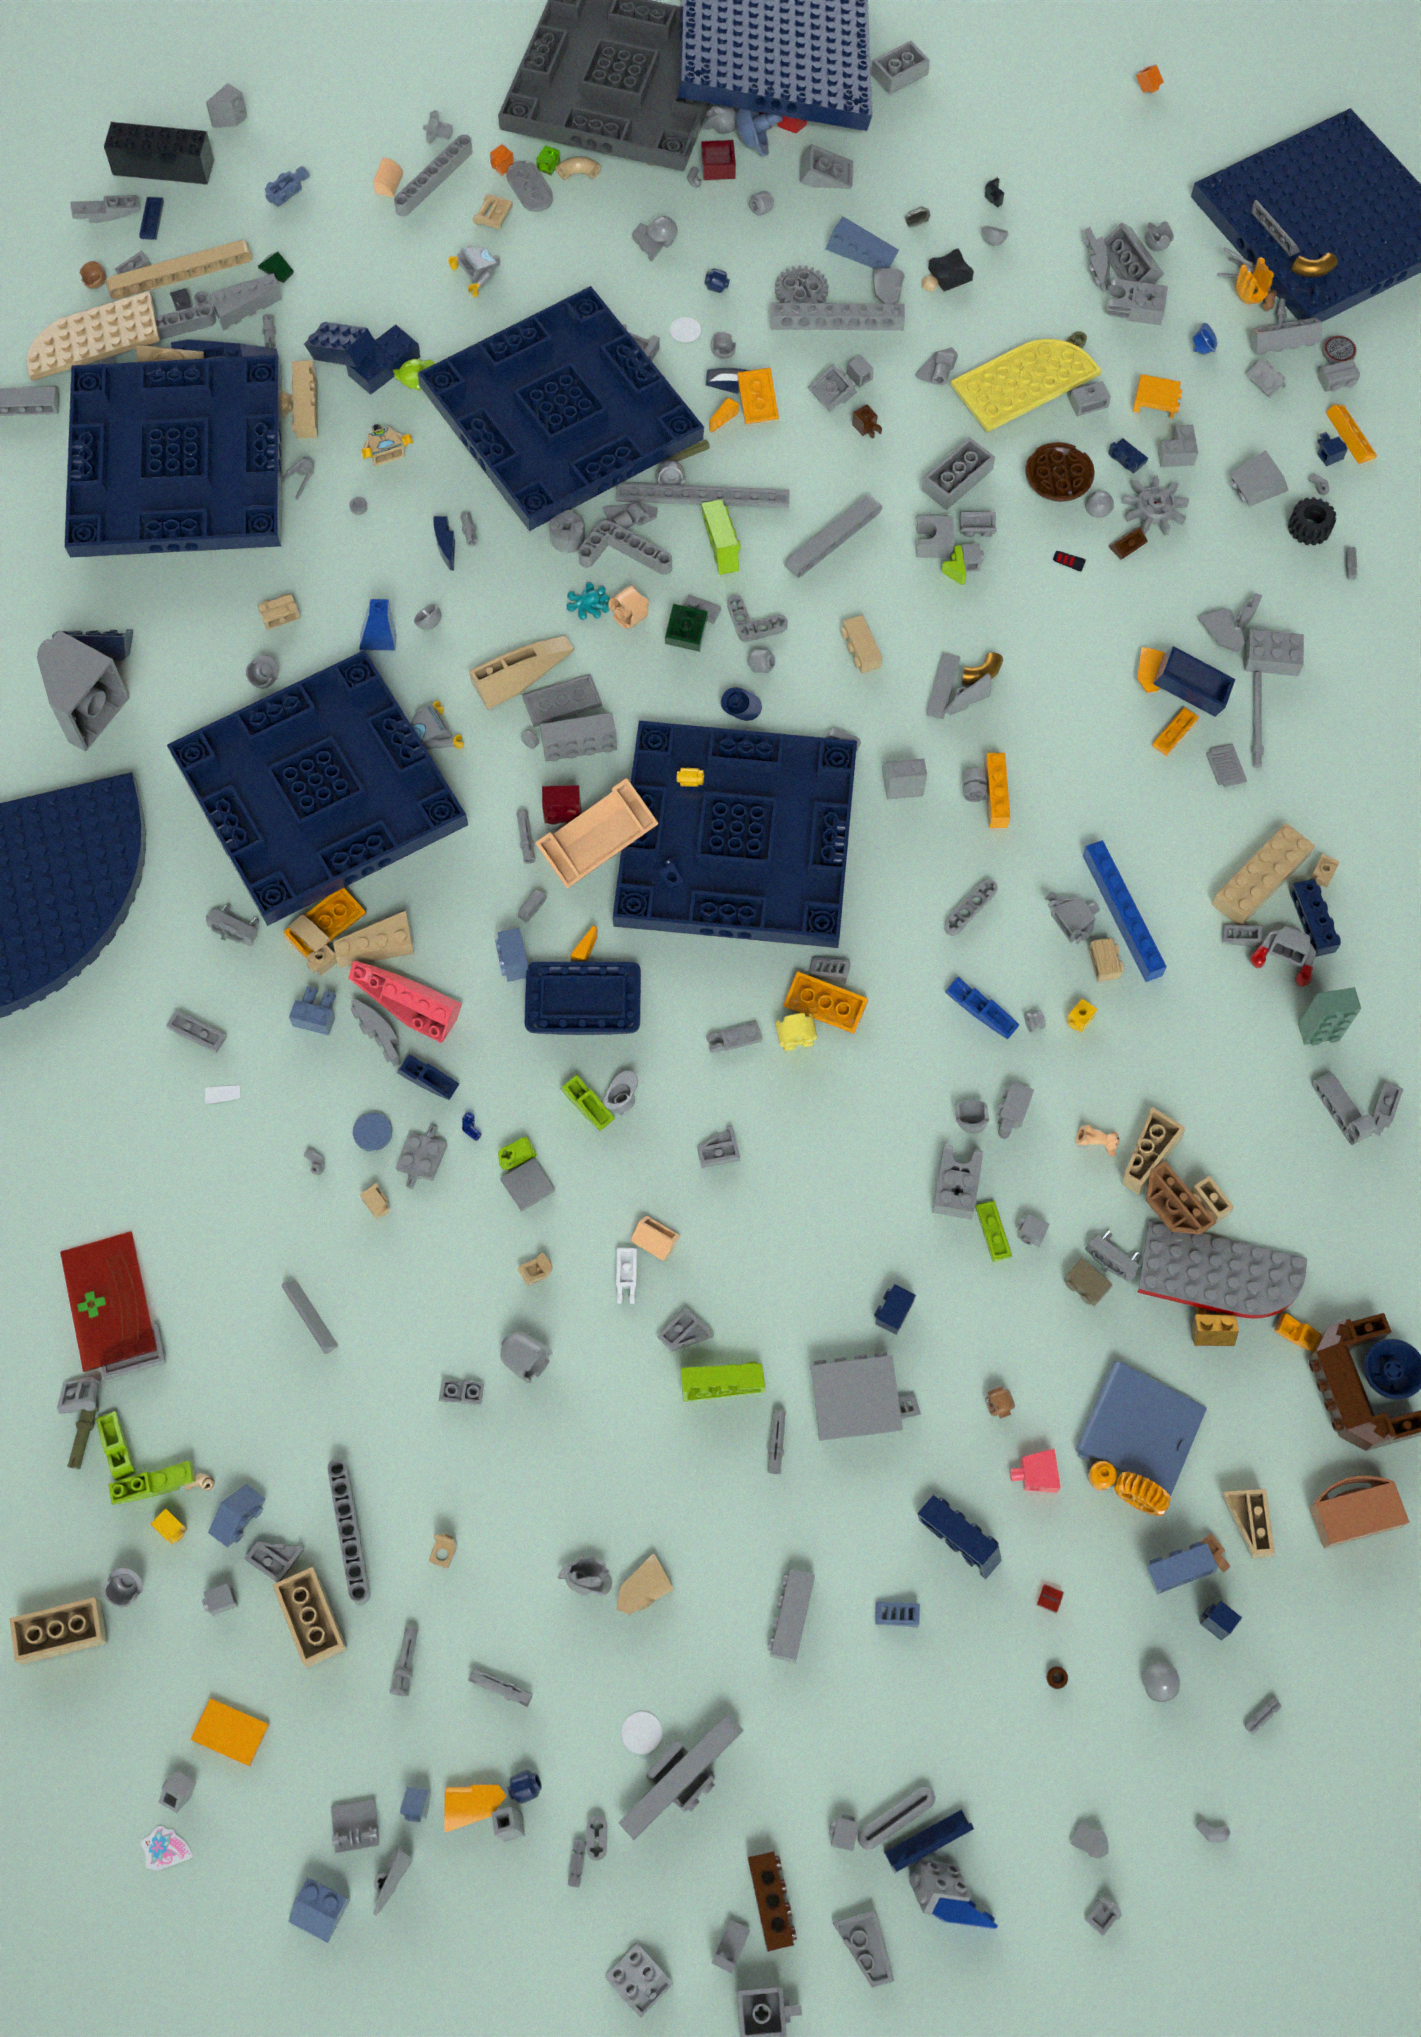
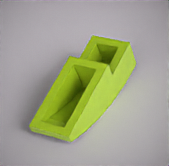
(587, 1103)
(115, 1446)

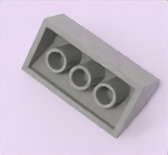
(1130, 256)

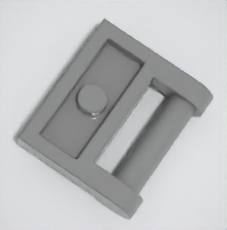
(72, 1393)

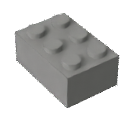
(900, 67)
(1274, 652)

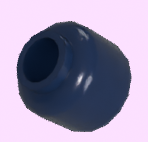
(716, 280)
(524, 1786)

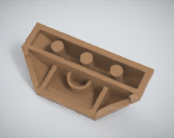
(1176, 1203)

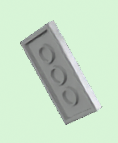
(562, 700)

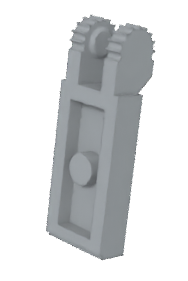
(735, 1037)

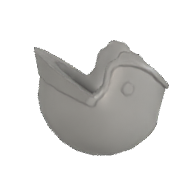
(663, 230)
(1158, 237)
(671, 473)
(262, 671)
(972, 1116)
(123, 1587)
(1161, 1682)

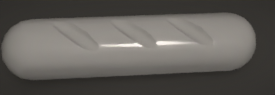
(896, 1818)

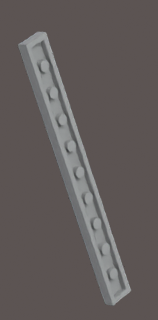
(700, 494)

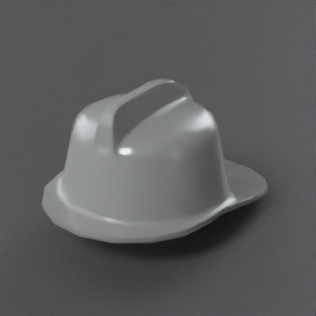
(620, 1094)

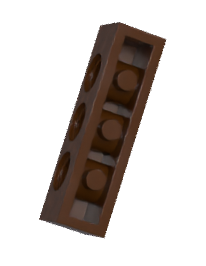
(773, 1939)

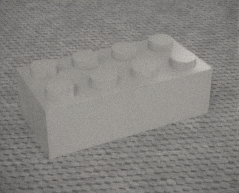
(958, 473)
(578, 737)

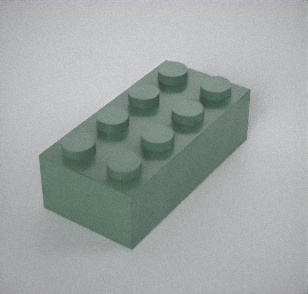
(1329, 1016)

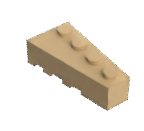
(376, 942)

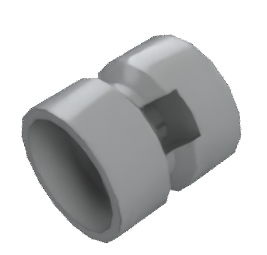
(975, 784)

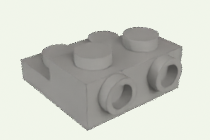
(833, 388)

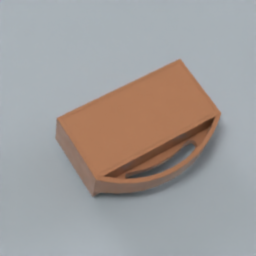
(1358, 1511)

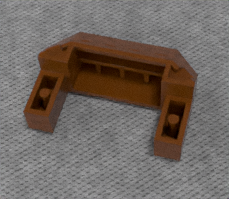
(1344, 1391)

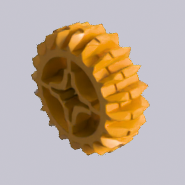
(1142, 1493)

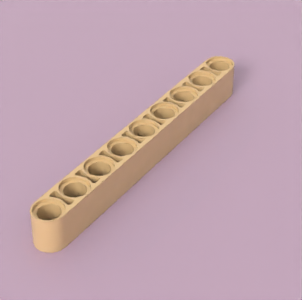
(178, 269)

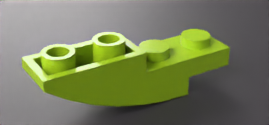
(152, 1484)

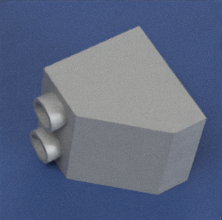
(80, 687)

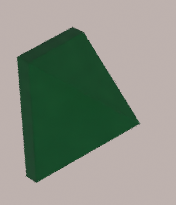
(276, 265)

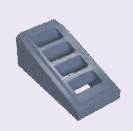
(897, 1606)

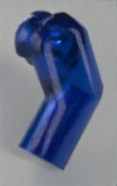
(468, 1126)

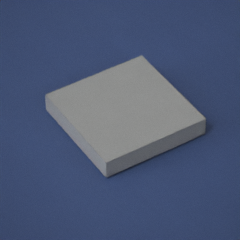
(527, 1184)

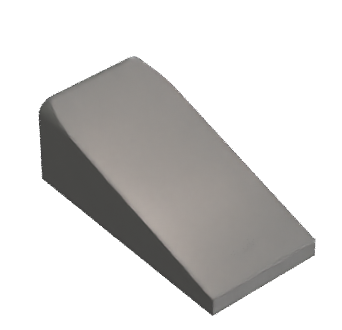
(137, 261)

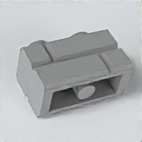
(1339, 375)

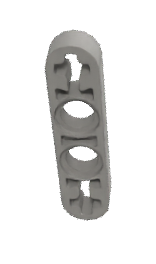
(971, 907)

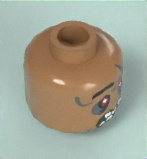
(1000, 1402)

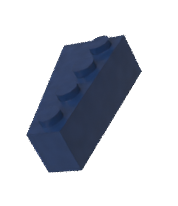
(961, 1535)

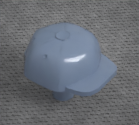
(753, 128)

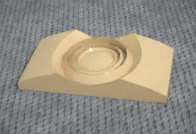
(151, 353)

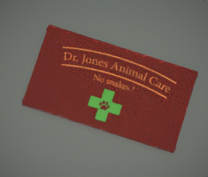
(108, 1301)

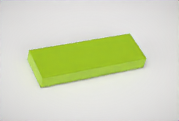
(993, 1231)

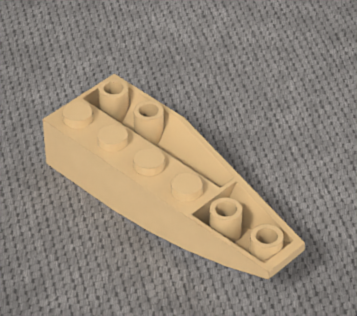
(517, 670)

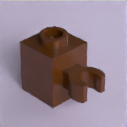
(866, 421)

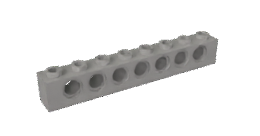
(837, 316)

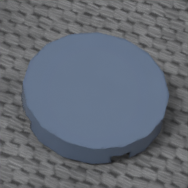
(372, 1132)

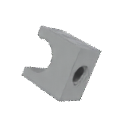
(942, 533)

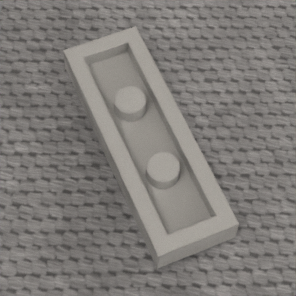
(196, 1031)

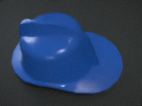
(1205, 340)

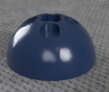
(1400, 1362)

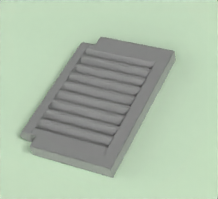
(1226, 766)

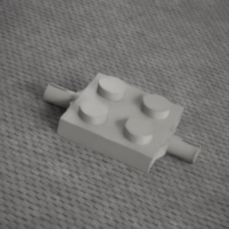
(421, 1157)

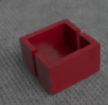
(718, 160)
(560, 803)

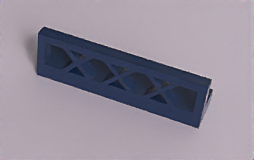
(928, 1841)

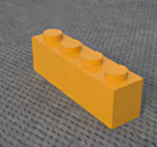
(997, 790)

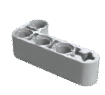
(188, 319)
(1342, 1109)

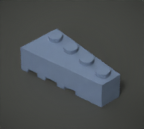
(860, 245)

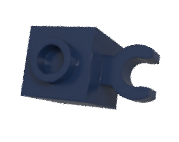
(1331, 450)

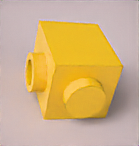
(1081, 1015)

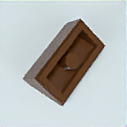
(1128, 543)

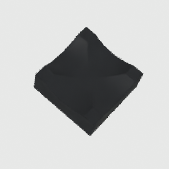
(951, 270)

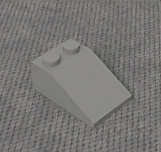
(825, 169)

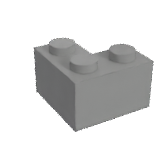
(1181, 449)

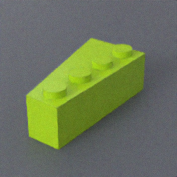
(721, 536)
(721, 1381)

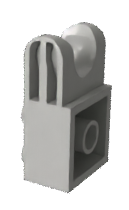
(1137, 301)
(960, 1179)

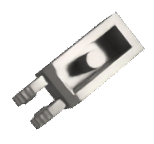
(1014, 1108)

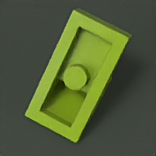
(955, 567)

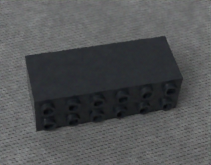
(159, 153)

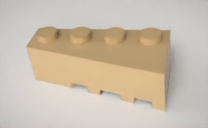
(304, 399)
(1154, 1146)

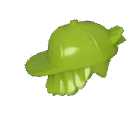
(409, 372)

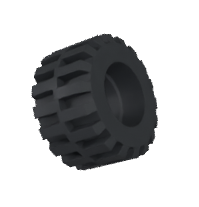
(1314, 510)

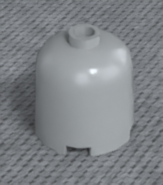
(524, 1355)

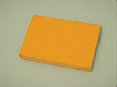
(757, 396)
(229, 1732)

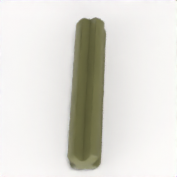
(690, 451)

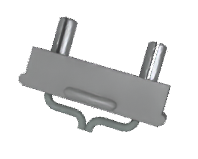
(233, 928)
(1114, 1259)

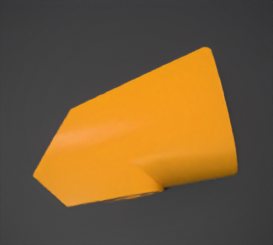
(1148, 667)
(470, 1804)

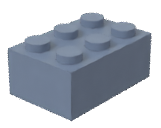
(1181, 1567)

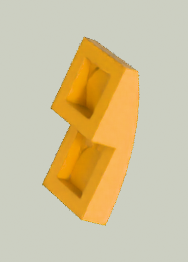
(1298, 1333)

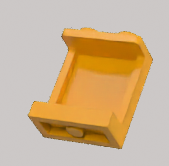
(1158, 394)

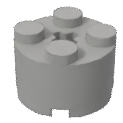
(567, 531)

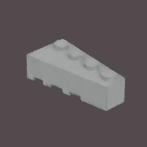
(245, 299)

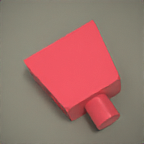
(1038, 1472)

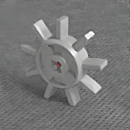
(1155, 505)

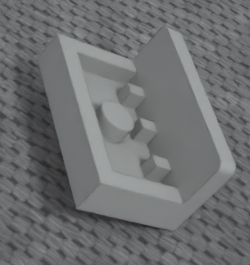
(1266, 378)
(978, 523)

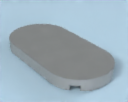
(529, 186)

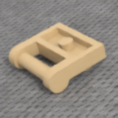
(497, 213)

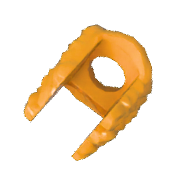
(1248, 282)

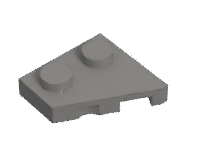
(646, 243)
(719, 1149)
(273, 1559)

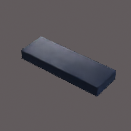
(151, 218)

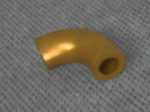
(1315, 268)
(991, 665)

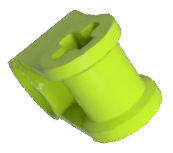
(517, 1153)

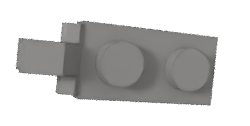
(1386, 1106)

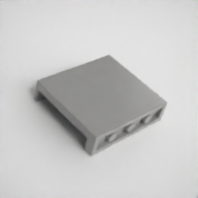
(856, 1397)

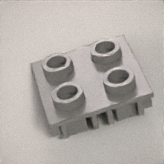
(354, 1826)

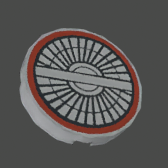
(1339, 349)

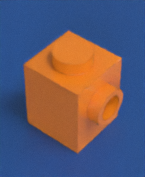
(1150, 79)
(501, 159)

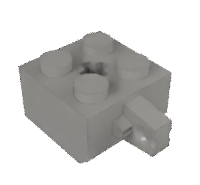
(772, 2001)

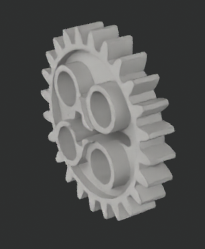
(801, 286)

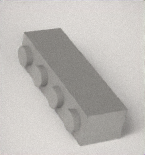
(1286, 335)
(29, 401)
(792, 1615)

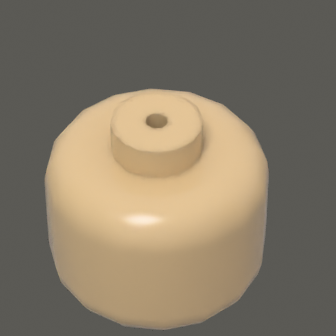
(929, 283)

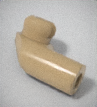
(202, 1481)

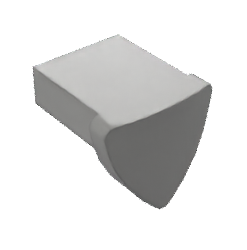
(1091, 1841)
(1103, 1915)

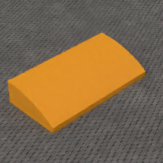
(331, 916)
(826, 1002)

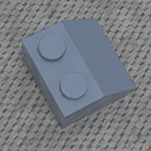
(318, 1910)

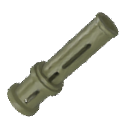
(83, 1427)

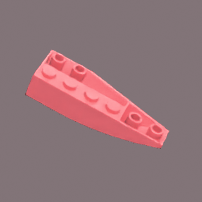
(408, 1000)

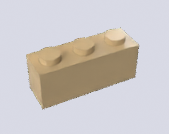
(861, 644)

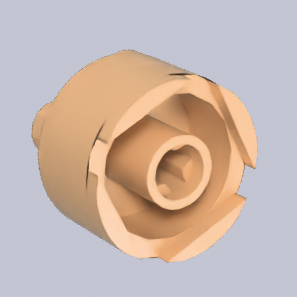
(629, 607)

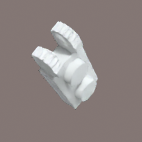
(626, 1273)

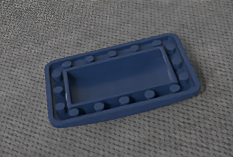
(583, 998)

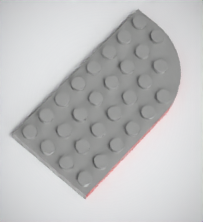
(1219, 1273)

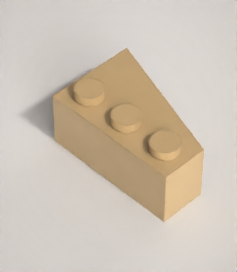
(1252, 1520)

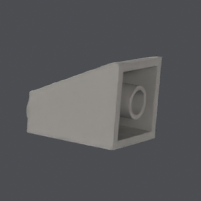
(1258, 480)
(904, 778)

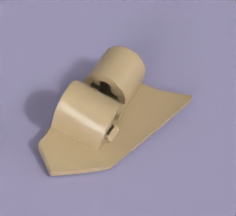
(643, 1587)

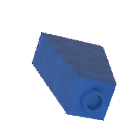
(378, 627)

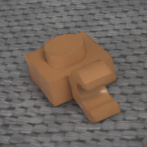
(1216, 1550)

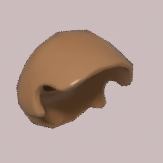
(92, 275)

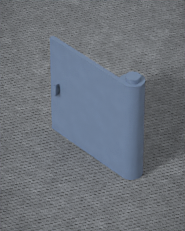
(1140, 1426)

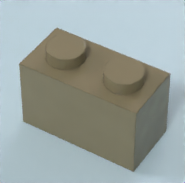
(1087, 1282)

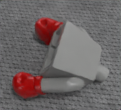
(1290, 946)

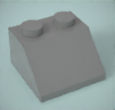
(226, 107)

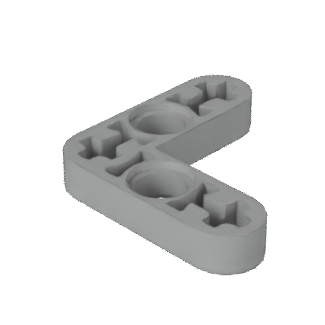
(748, 626)

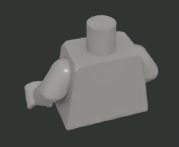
(1073, 916)

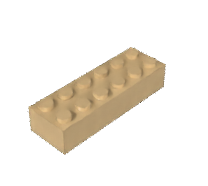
(1263, 875)

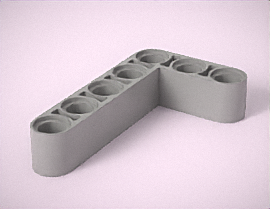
(626, 542)

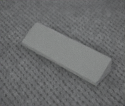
(1274, 229)
(310, 1316)

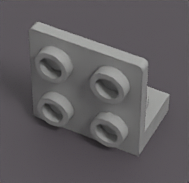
(639, 1980)

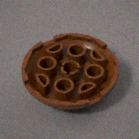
(1058, 459)

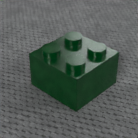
(686, 627)

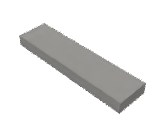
(943, 685)

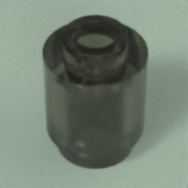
(917, 217)

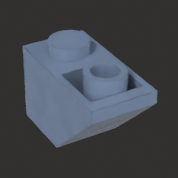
(415, 1804)

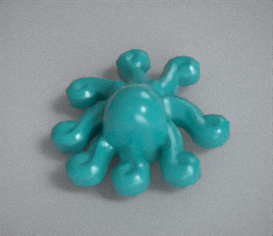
(589, 602)

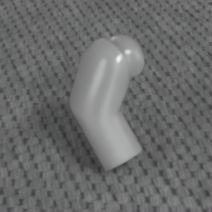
(693, 178)

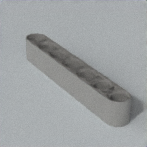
(433, 175)
(833, 536)
(352, 1540)
(680, 1776)

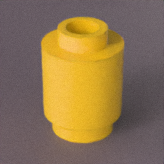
(690, 777)

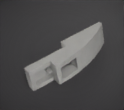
(101, 211)
(1099, 259)
(377, 1028)

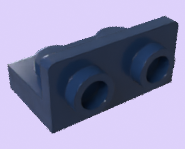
(1127, 455)

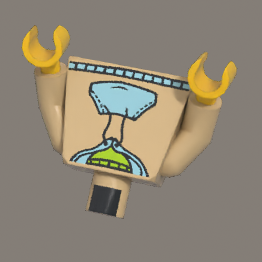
(385, 445)

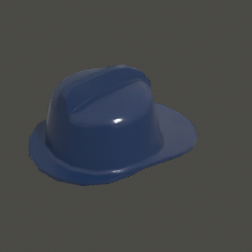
(741, 704)

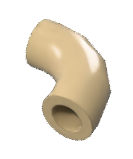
(578, 165)

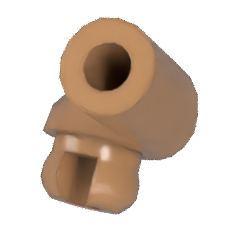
(1270, 300)

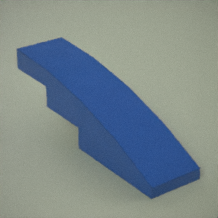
(981, 1008)

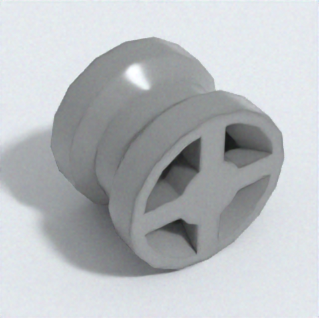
(1035, 1020)

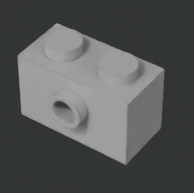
(1089, 398)

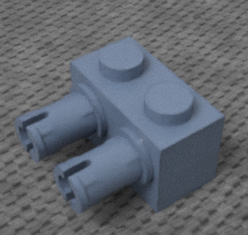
(313, 1017)

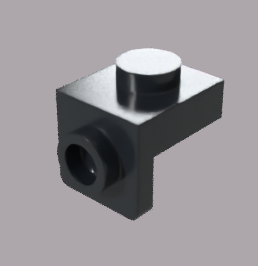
(993, 192)

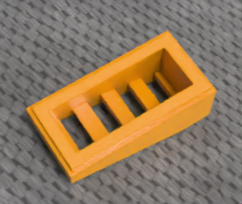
(726, 412)
(584, 948)

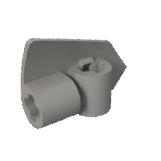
(888, 284)
(938, 367)
(631, 514)
(1224, 629)
(966, 696)
(397, 1865)

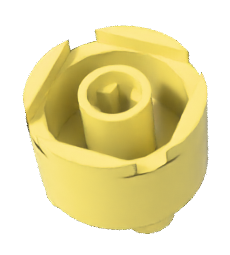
(796, 1031)

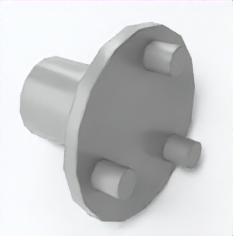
(437, 128)

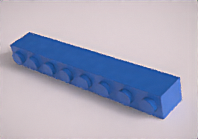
(1124, 911)

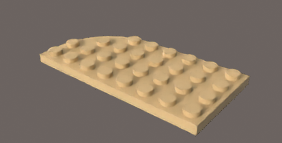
(93, 335)

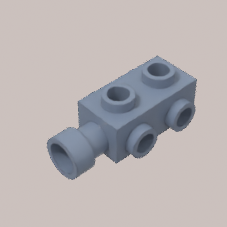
(285, 186)

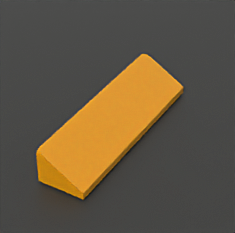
(1351, 433)

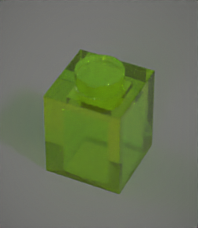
(548, 160)

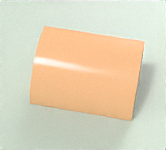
(387, 178)
(654, 1238)

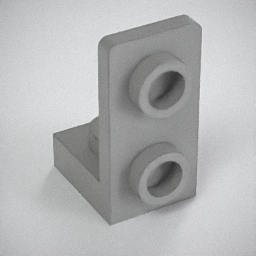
(731, 1946)

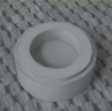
(358, 506)
(530, 739)

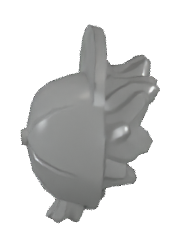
(721, 119)
(587, 1576)

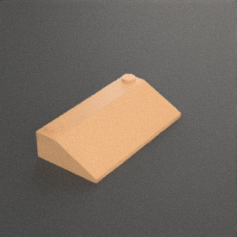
(597, 834)

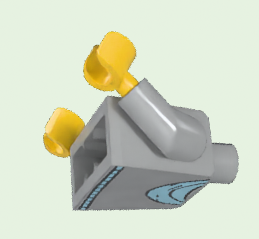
(477, 264)
(432, 728)

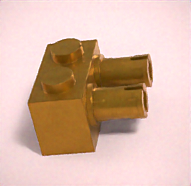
(1214, 1329)

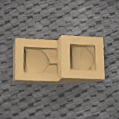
(309, 933)

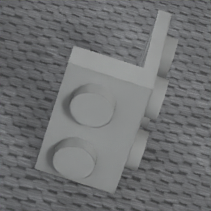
(937, 1880)

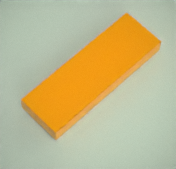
(1175, 731)

